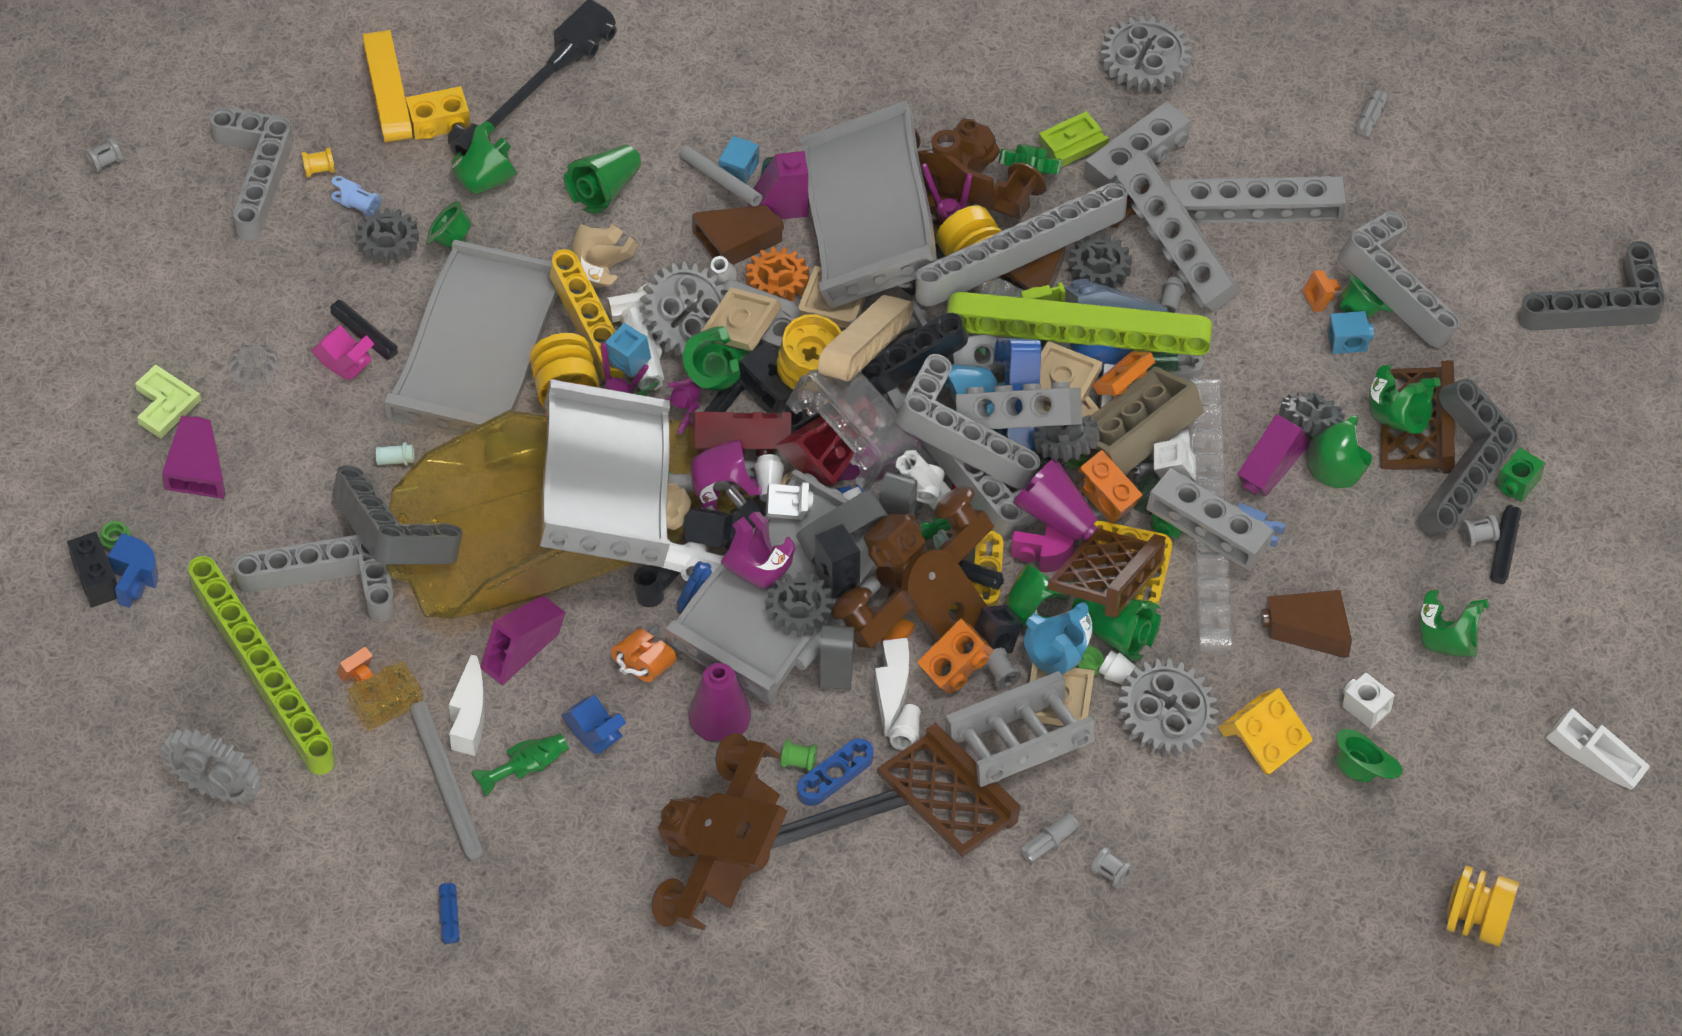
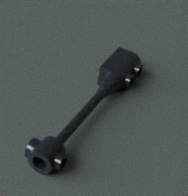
(572, 41)

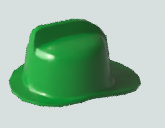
(449, 225)
(1359, 298)
(1363, 759)

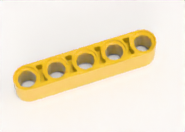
(387, 86)
(581, 304)

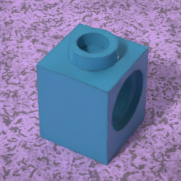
(740, 158)
(1349, 332)
(628, 350)

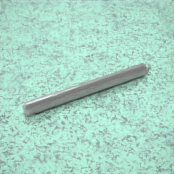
(446, 781)

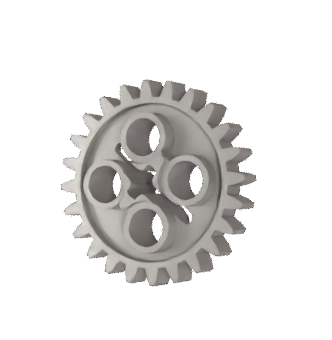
(1161, 64)
(666, 290)
(1153, 727)
(191, 756)

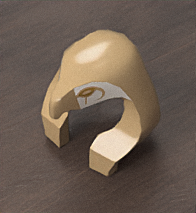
(598, 254)

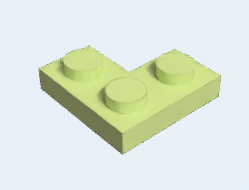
(170, 400)

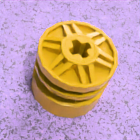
(965, 229)
(802, 342)
(564, 359)
(1482, 905)

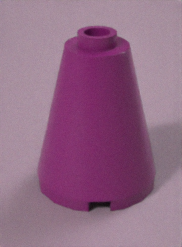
(1057, 502)
(719, 704)

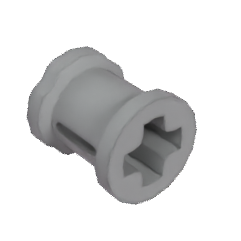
(103, 155)
(1480, 530)
(1002, 669)
(1112, 868)

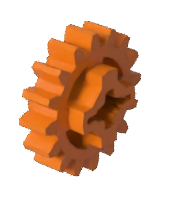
(778, 273)

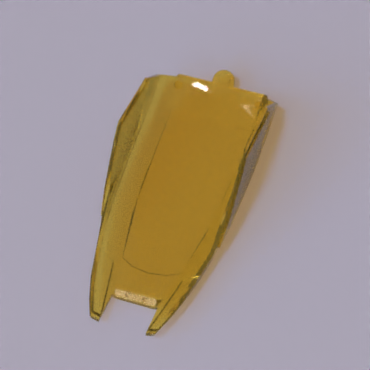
(493, 492)

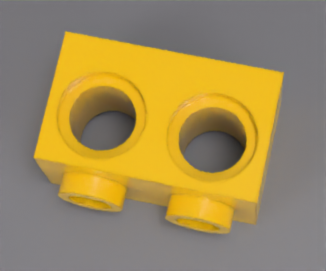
(437, 112)

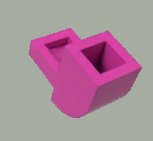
(342, 353)
(1049, 550)

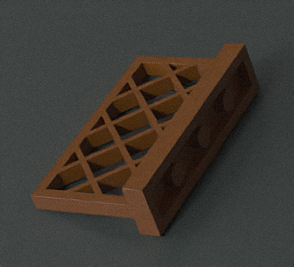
(1444, 426)
(1128, 577)
(963, 768)

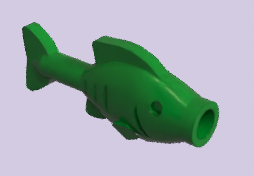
(525, 758)

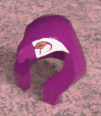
(720, 464)
(753, 556)

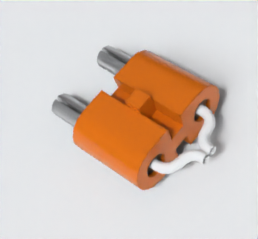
(643, 654)

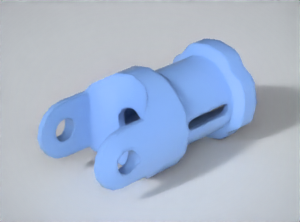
(354, 196)

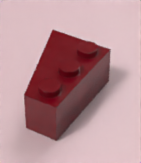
(754, 430)
(817, 451)

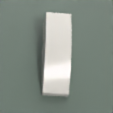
(892, 681)
(468, 710)
(1597, 749)

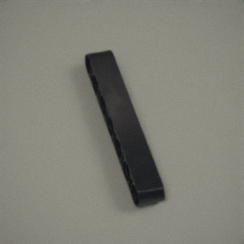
(908, 349)

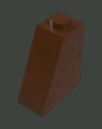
(737, 231)
(1037, 272)
(1309, 621)

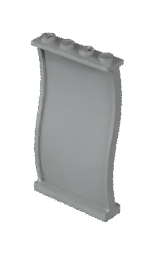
(868, 204)
(474, 340)
(605, 473)
(729, 616)

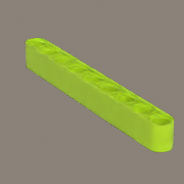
(1082, 323)
(262, 676)

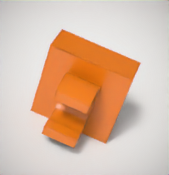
(1320, 290)
(356, 666)

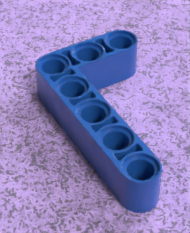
(1022, 367)

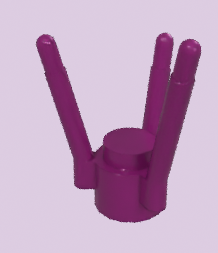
(947, 206)
(616, 383)
(684, 396)

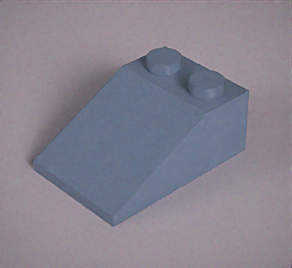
(1097, 294)

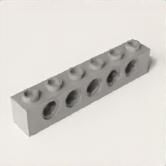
(1262, 199)
(1220, 285)

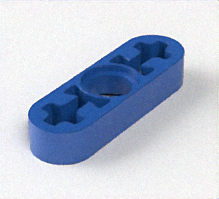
(838, 759)

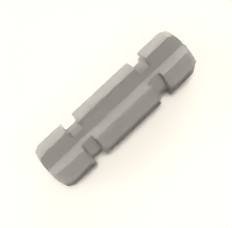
(1371, 113)

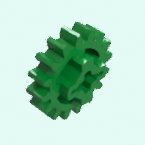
(1033, 156)

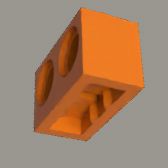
(1108, 487)
(951, 650)

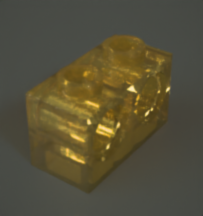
(388, 701)

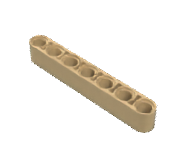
(865, 338)

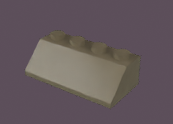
(1145, 415)

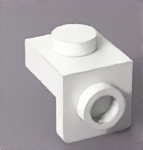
(788, 501)

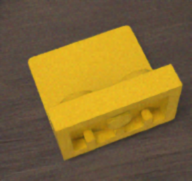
(1268, 729)

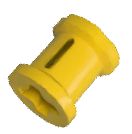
(318, 162)

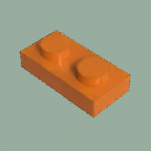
(1124, 373)

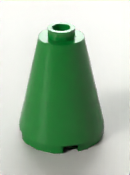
(601, 177)
(1130, 630)

